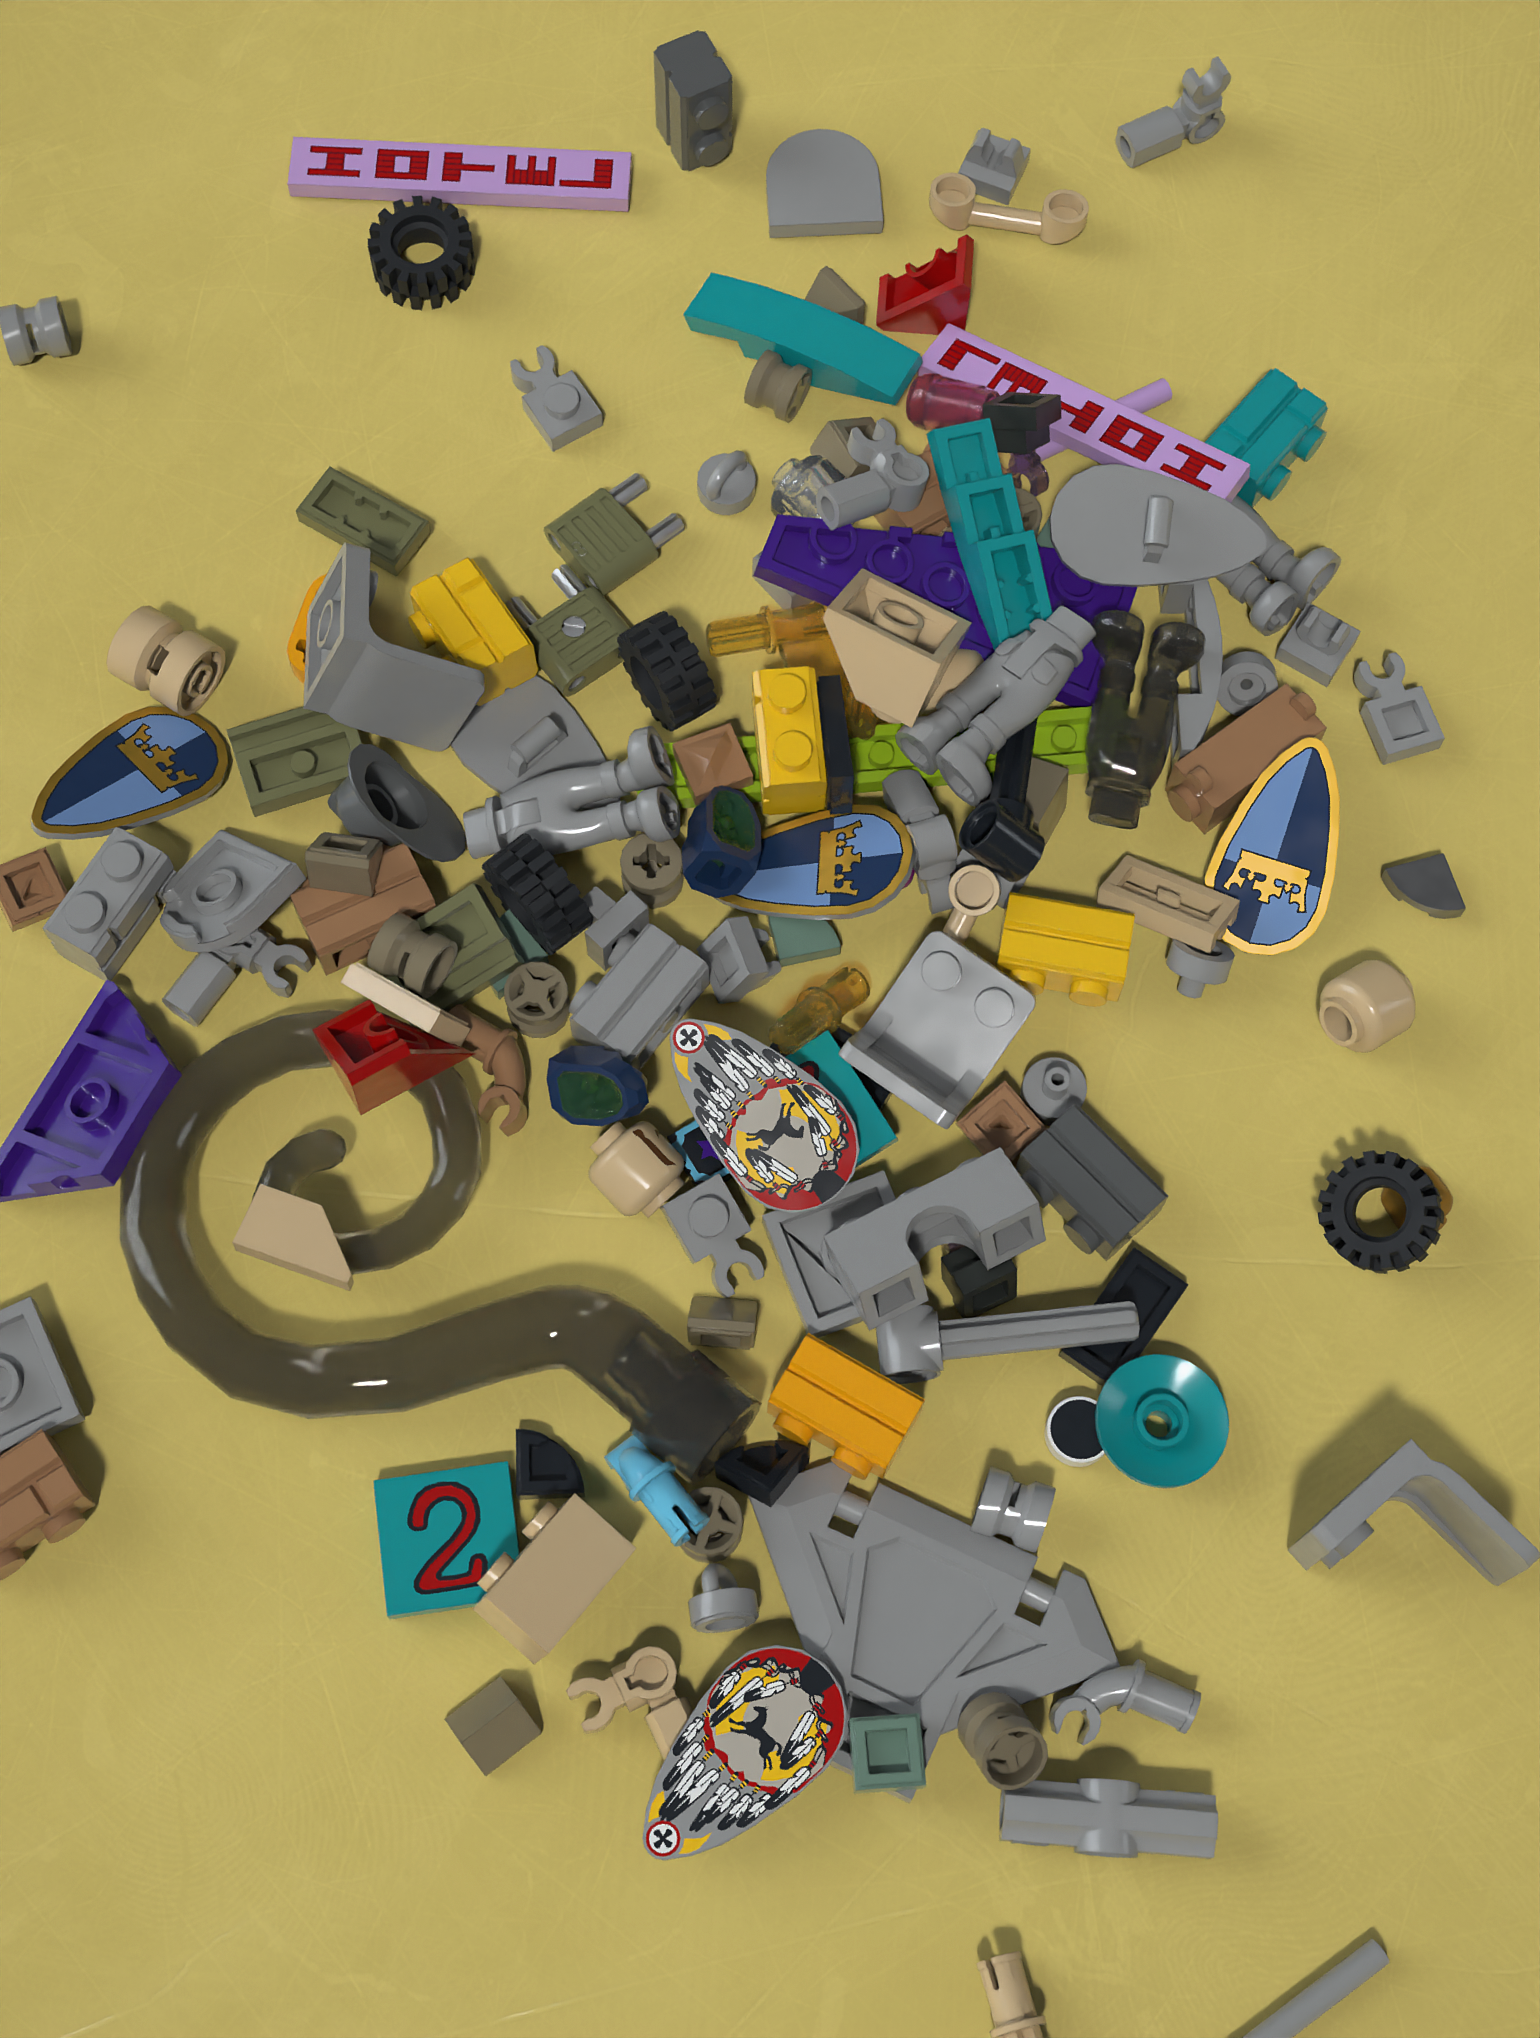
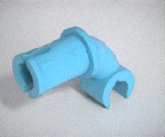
(657, 1488)

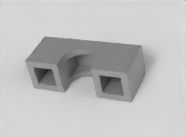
(974, 1206)

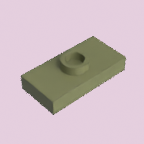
(362, 517)

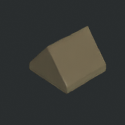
(344, 863)
(493, 1726)

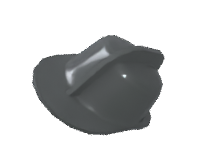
(394, 807)

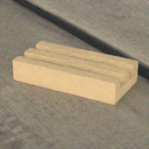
(1168, 903)

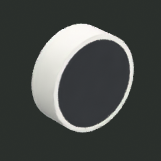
(1072, 1432)

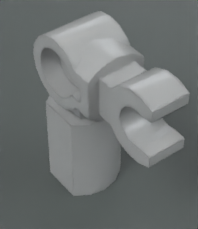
(1193, 116)
(893, 482)
(931, 835)
(213, 972)

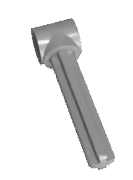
(917, 1343)

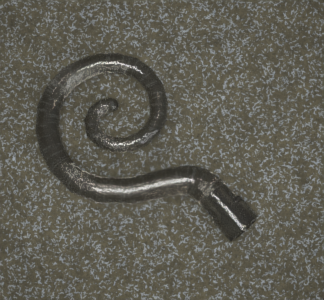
(669, 1395)

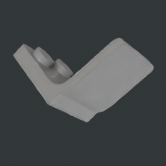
(372, 681)
(940, 1028)
(1439, 1499)

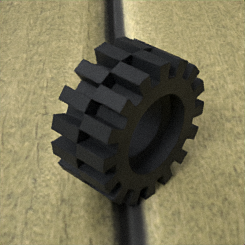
(415, 226)
(537, 893)
(1373, 1172)

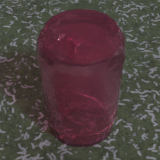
(945, 401)

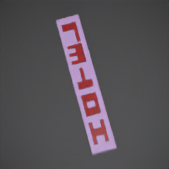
(460, 174)
(1089, 420)

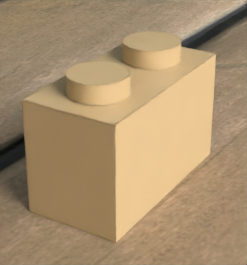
(553, 1578)

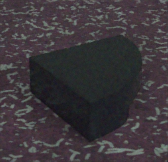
(544, 1468)
(763, 1470)

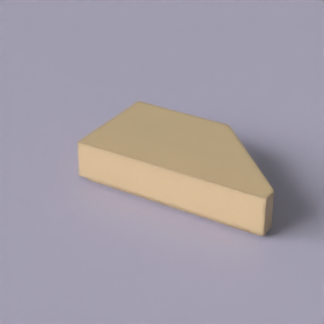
(406, 1004)
(293, 1236)

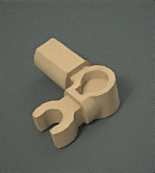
(641, 1680)

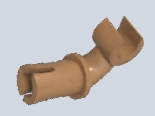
(500, 1058)

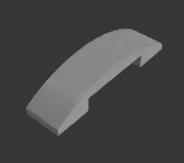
(1195, 709)

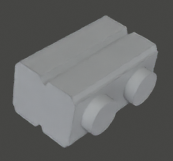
(111, 904)
(639, 997)

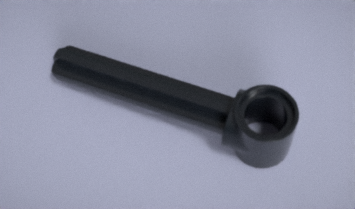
(1002, 828)

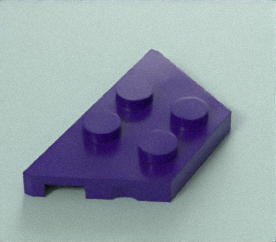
(89, 1104)

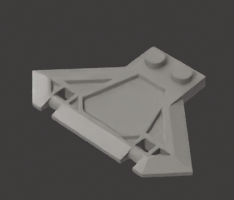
(922, 1607)

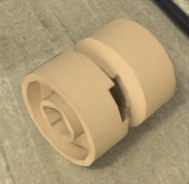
(160, 657)

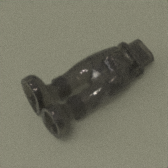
(1124, 751)

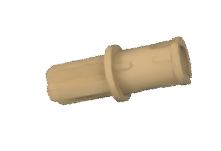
(1010, 1997)

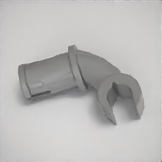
(1127, 1688)

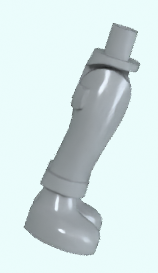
(1295, 578)
(1020, 680)
(550, 804)

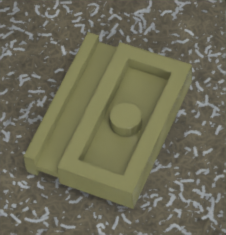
(291, 757)
(482, 944)

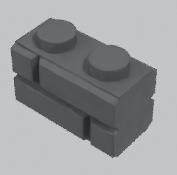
(693, 100)
(1090, 1184)

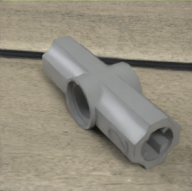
(1110, 1818)

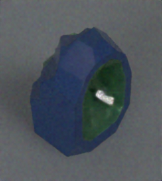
(721, 843)
(594, 1086)

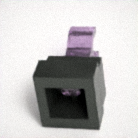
(1021, 427)
(972, 1285)

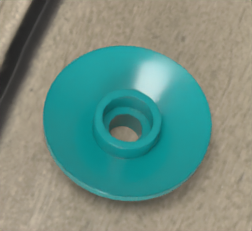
(1183, 1399)

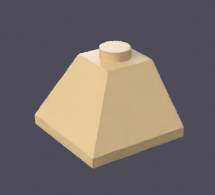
(892, 645)

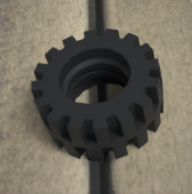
(667, 671)

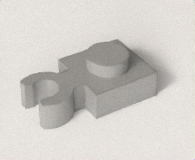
(555, 405)
(1396, 718)
(709, 1224)

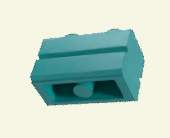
(1270, 432)

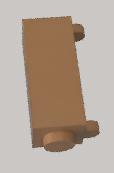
(1222, 770)

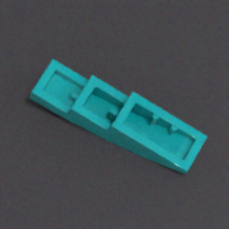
(838, 350)
(989, 530)

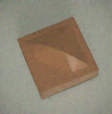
(712, 761)
(30, 889)
(1001, 1122)

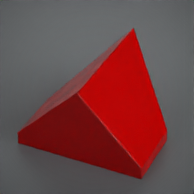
(928, 294)
(382, 1055)

